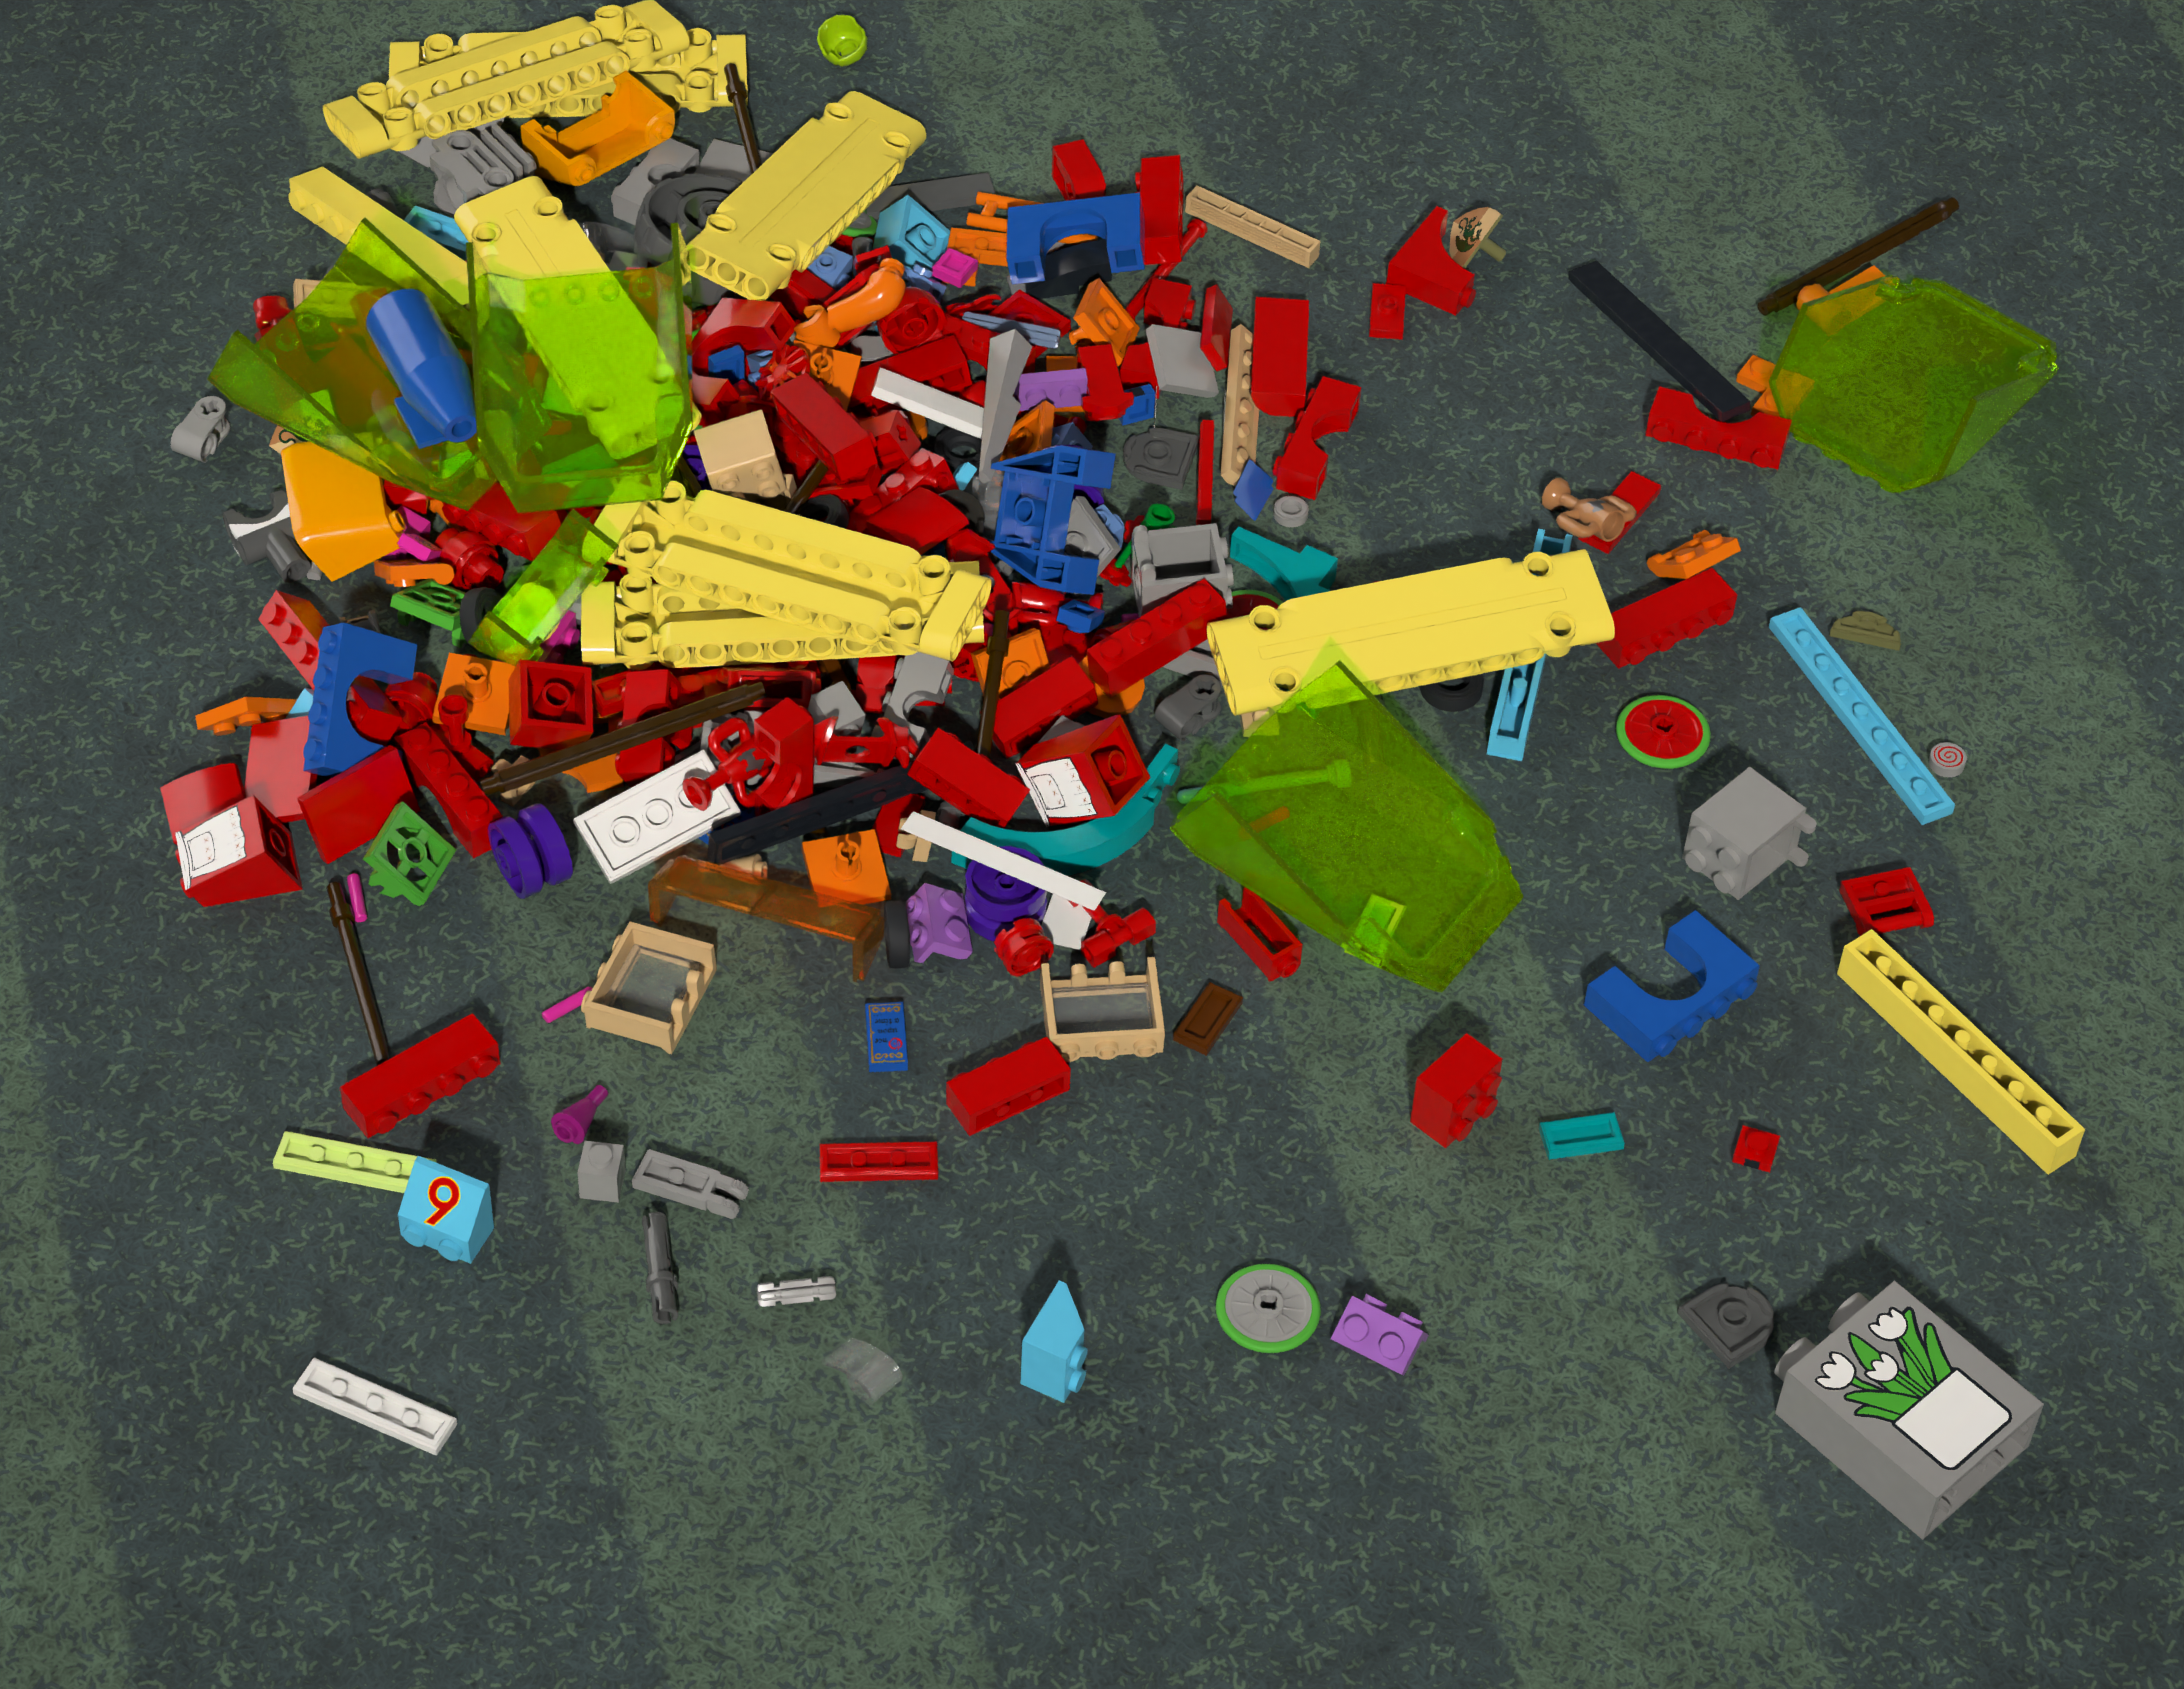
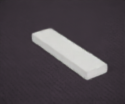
(928, 402)
(375, 1406)

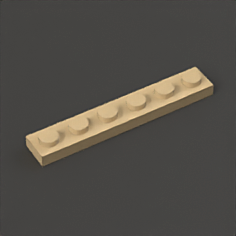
(1240, 411)

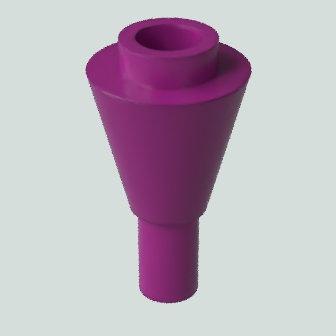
(574, 1121)

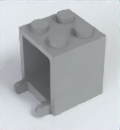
(1176, 559)
(1746, 833)

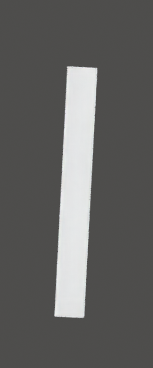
(1003, 861)

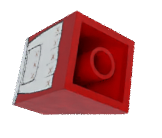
(1084, 772)
(237, 856)

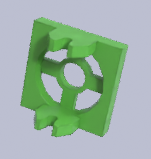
(411, 605)
(420, 837)

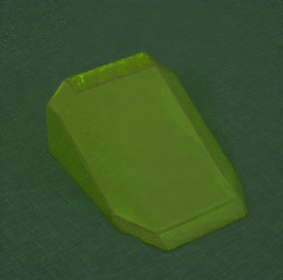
(1906, 378)
(583, 381)
(330, 385)
(1340, 818)

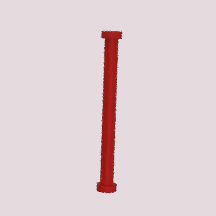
(1196, 229)

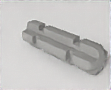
(796, 1291)

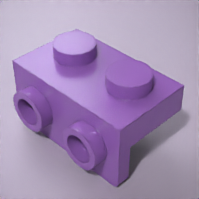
(1059, 388)
(938, 923)
(1378, 1334)

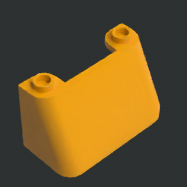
(624, 128)
(337, 510)

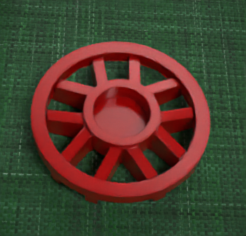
(782, 368)

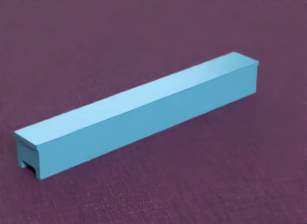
(1520, 684)

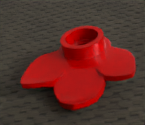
(981, 305)

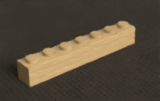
(1252, 226)

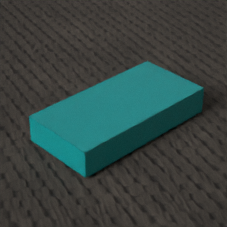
(1581, 1136)

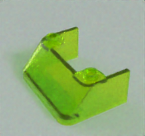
(545, 592)

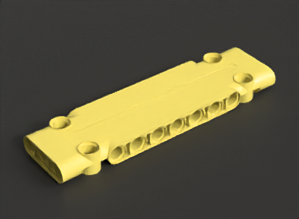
(611, 44)
(683, 80)
(804, 196)
(528, 236)
(797, 570)
(655, 623)
(1414, 628)

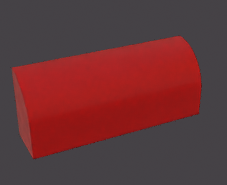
(1280, 355)

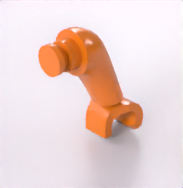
(871, 303)

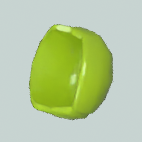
(842, 35)

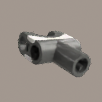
(268, 538)

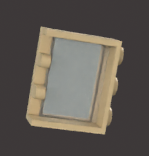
(650, 986)
(1103, 1013)

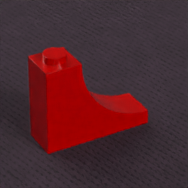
(1429, 269)

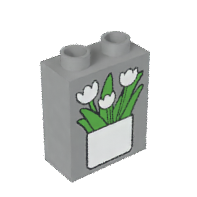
(1905, 1406)

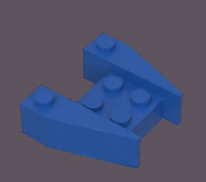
(1037, 514)

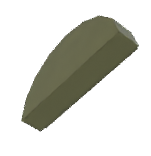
(1867, 629)

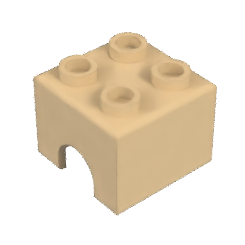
(741, 458)

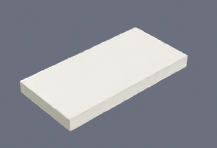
(652, 819)

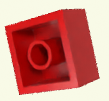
(550, 705)
(1456, 1091)

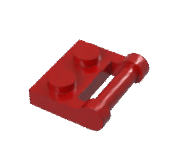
(1885, 893)

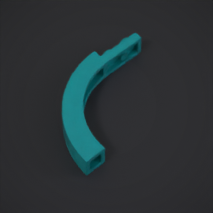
(1093, 842)

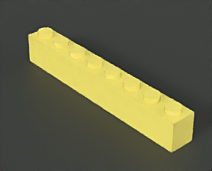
(341, 207)
(1960, 1052)

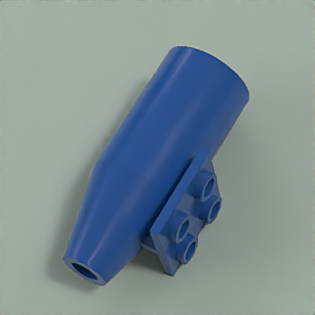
(425, 367)

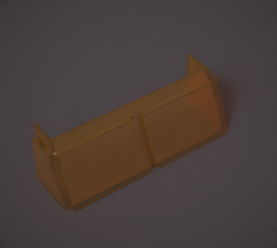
(769, 901)

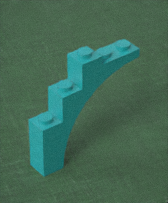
(1286, 570)

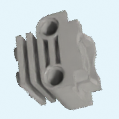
(476, 167)

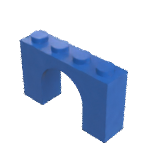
(1039, 226)
(342, 657)
(1656, 1024)

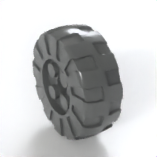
(689, 203)

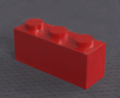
(1038, 703)
(968, 780)
(1007, 1085)

